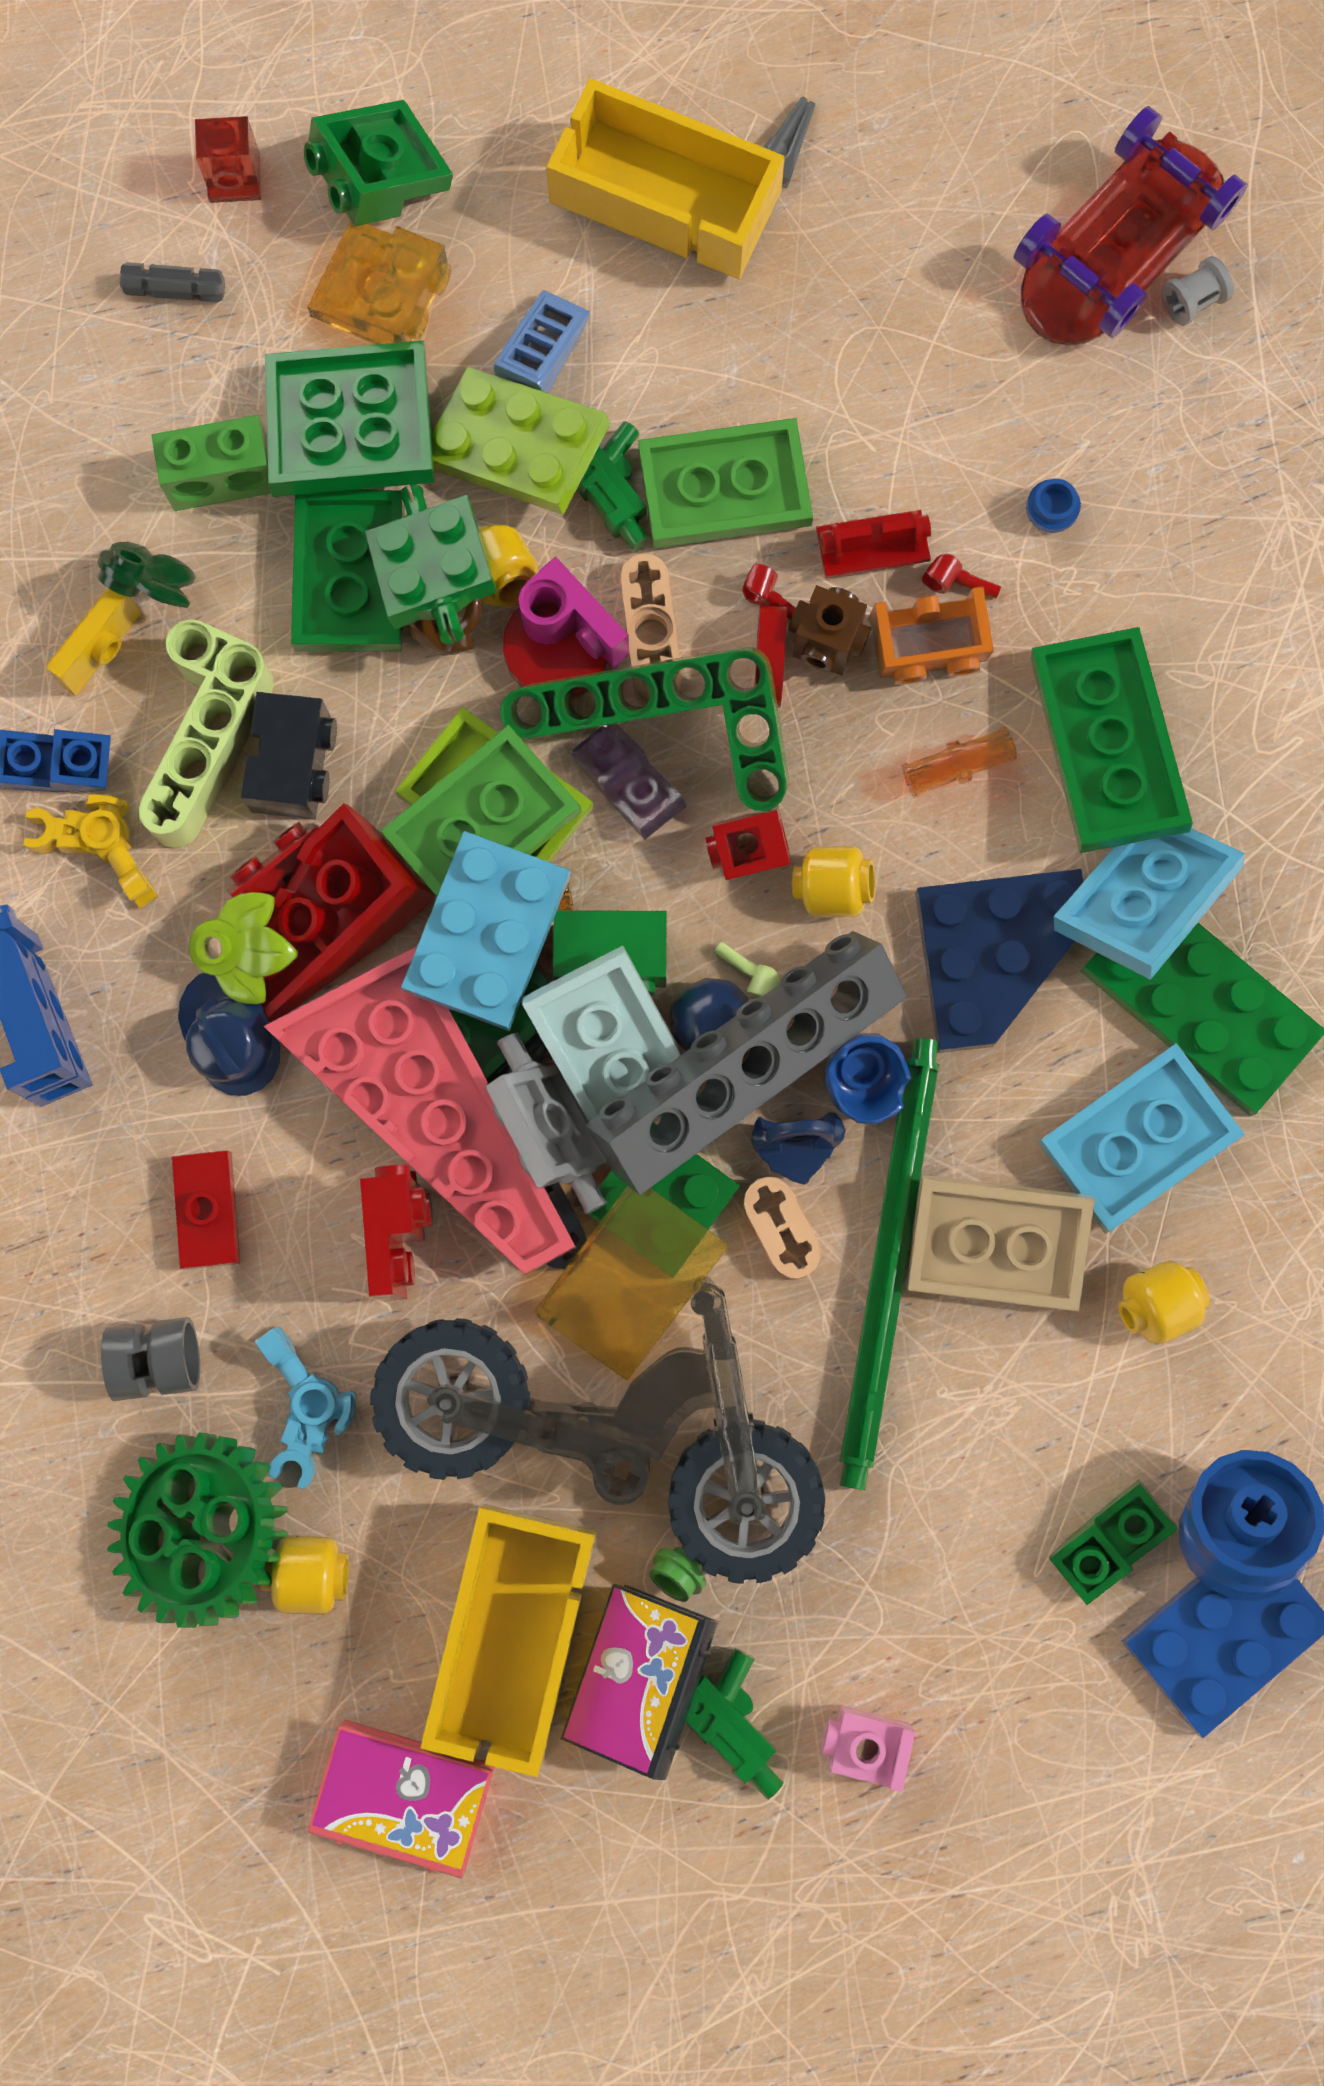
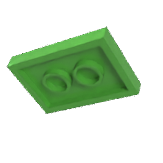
(725, 483)
(493, 794)

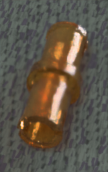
(959, 761)

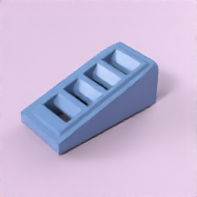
(508, 362)

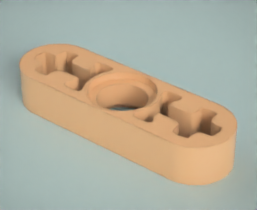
(633, 618)

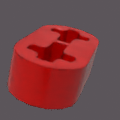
(771, 641)

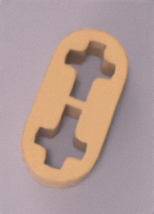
(794, 1222)

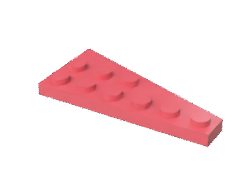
(425, 1095)

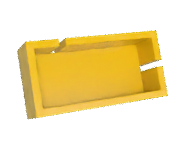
(664, 178)
(509, 1639)

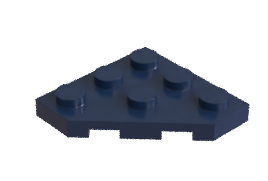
(989, 951)

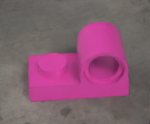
(578, 610)

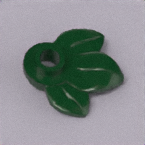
(133, 569)

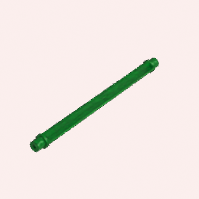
(889, 1266)

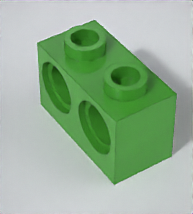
(212, 462)

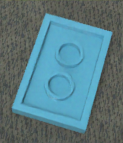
(1148, 898)
(486, 930)
(1141, 1137)

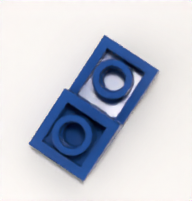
(54, 762)

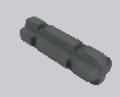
(172, 282)

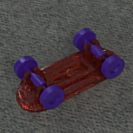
(1123, 237)

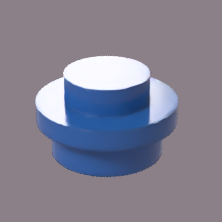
(1053, 505)

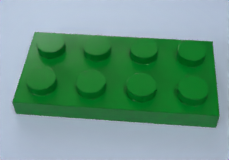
(1110, 740)
(1218, 1013)

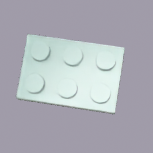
(601, 1030)

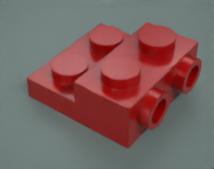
(393, 1214)

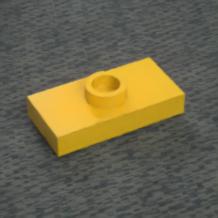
(93, 641)

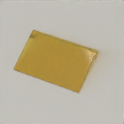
(630, 1279)

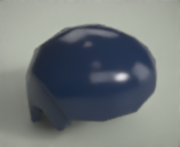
(704, 1008)

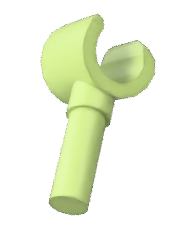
(763, 977)

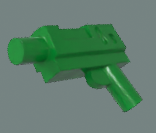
(609, 491)
(721, 1720)

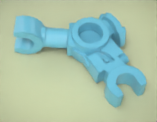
(312, 1405)

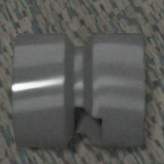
(170, 1354)

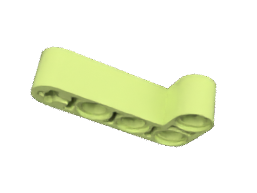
(193, 739)

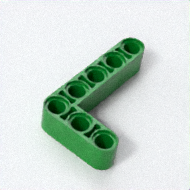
(666, 699)

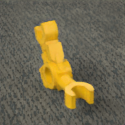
(95, 833)

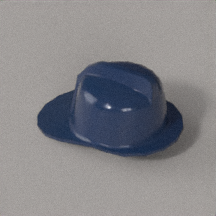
(227, 1038)

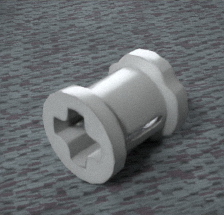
(1197, 290)

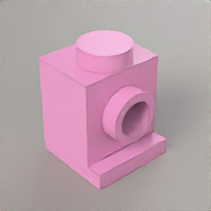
(893, 1742)

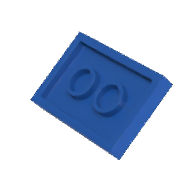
(1221, 1651)

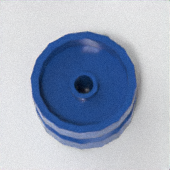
(1251, 1525)

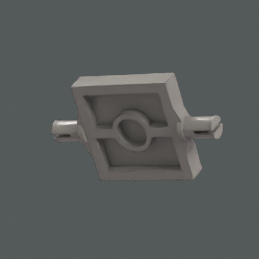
(546, 1124)

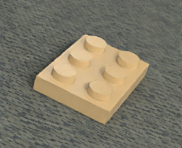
(1000, 1242)

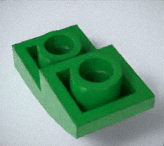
(1112, 1541)

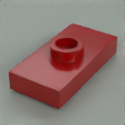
(205, 1210)

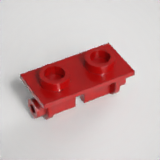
(874, 543)
(268, 875)

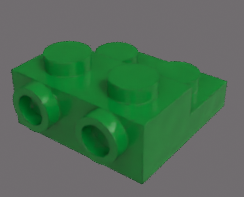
(374, 160)

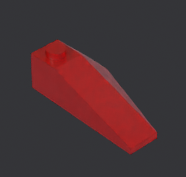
(339, 906)

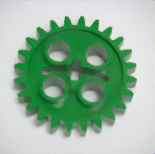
(169, 1575)

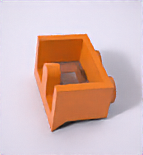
(932, 637)

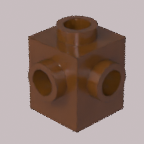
(829, 629)

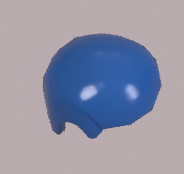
(867, 1078)

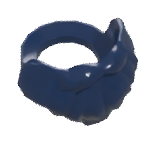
(797, 1147)

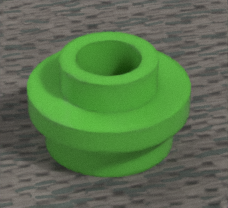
(677, 1574)

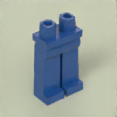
(34, 1021)

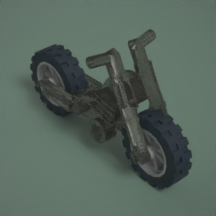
(601, 1435)

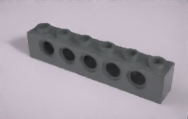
(776, 1059)

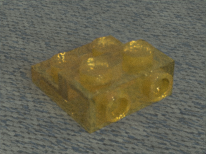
(381, 284)

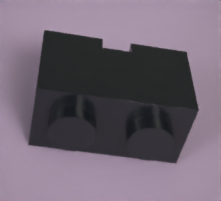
(292, 747)

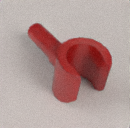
(948, 569)
(759, 588)

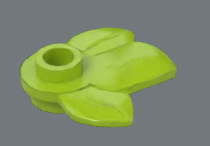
(247, 947)

